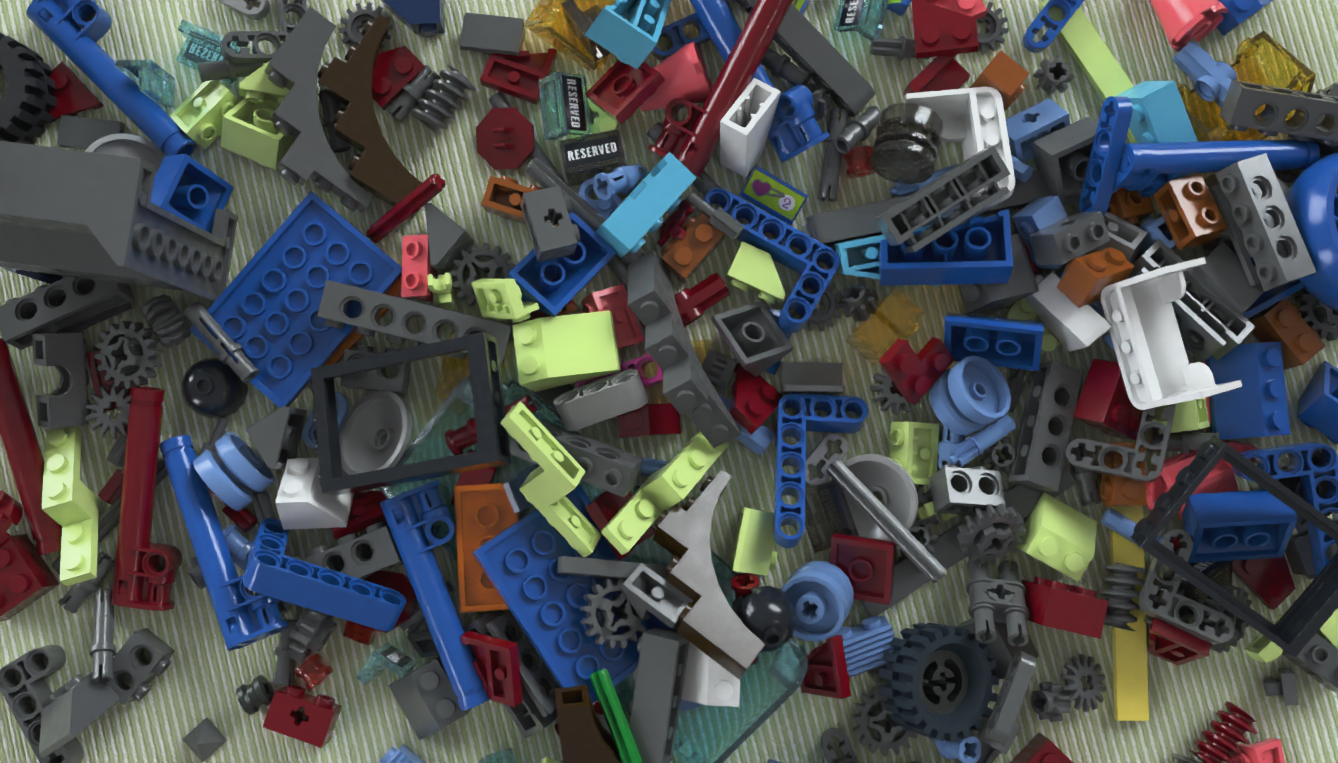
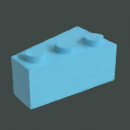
(630, 28)
(1159, 114)
(645, 205)
(861, 256)

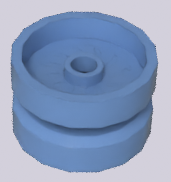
(970, 395)
(233, 471)
(820, 599)

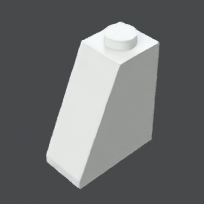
(747, 127)
(1071, 325)

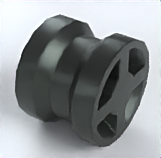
(255, 694)

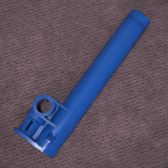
(68, 28)
(794, 121)
(1151, 165)
(412, 527)
(240, 613)

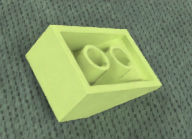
(565, 349)

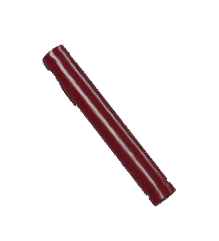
(699, 134)
(25, 456)
(138, 574)

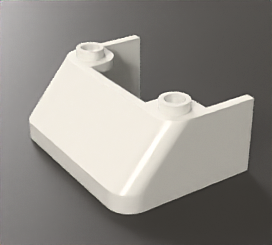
(977, 121)
(1151, 342)

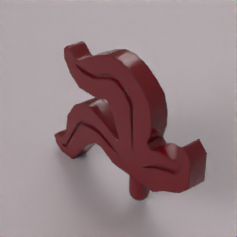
(673, 224)

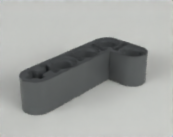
(34, 685)

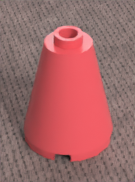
(1188, 19)
(684, 78)

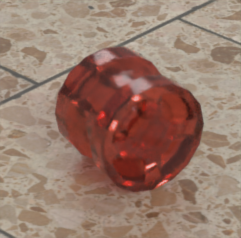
(859, 162)
(313, 671)

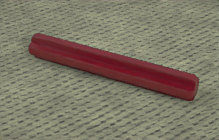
(406, 208)

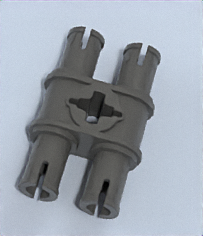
(997, 602)

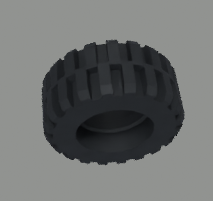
(27, 94)

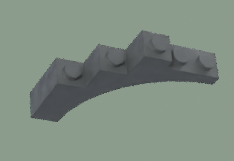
(310, 155)
(669, 345)

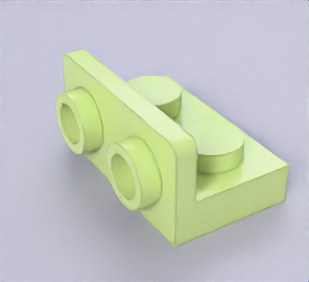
(203, 111)
(502, 300)
(915, 449)

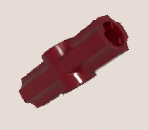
(699, 298)

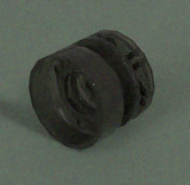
(906, 143)

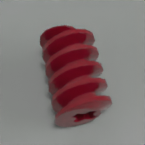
(1225, 735)

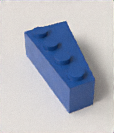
(964, 255)

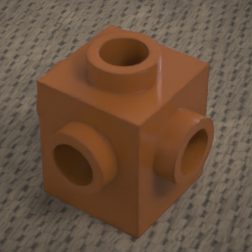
(1130, 206)

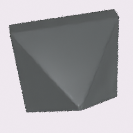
(423, 643)
(204, 739)

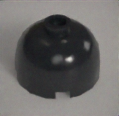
(213, 389)
(767, 616)

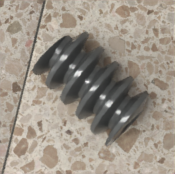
(443, 99)
(1121, 594)

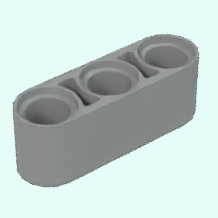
(601, 400)

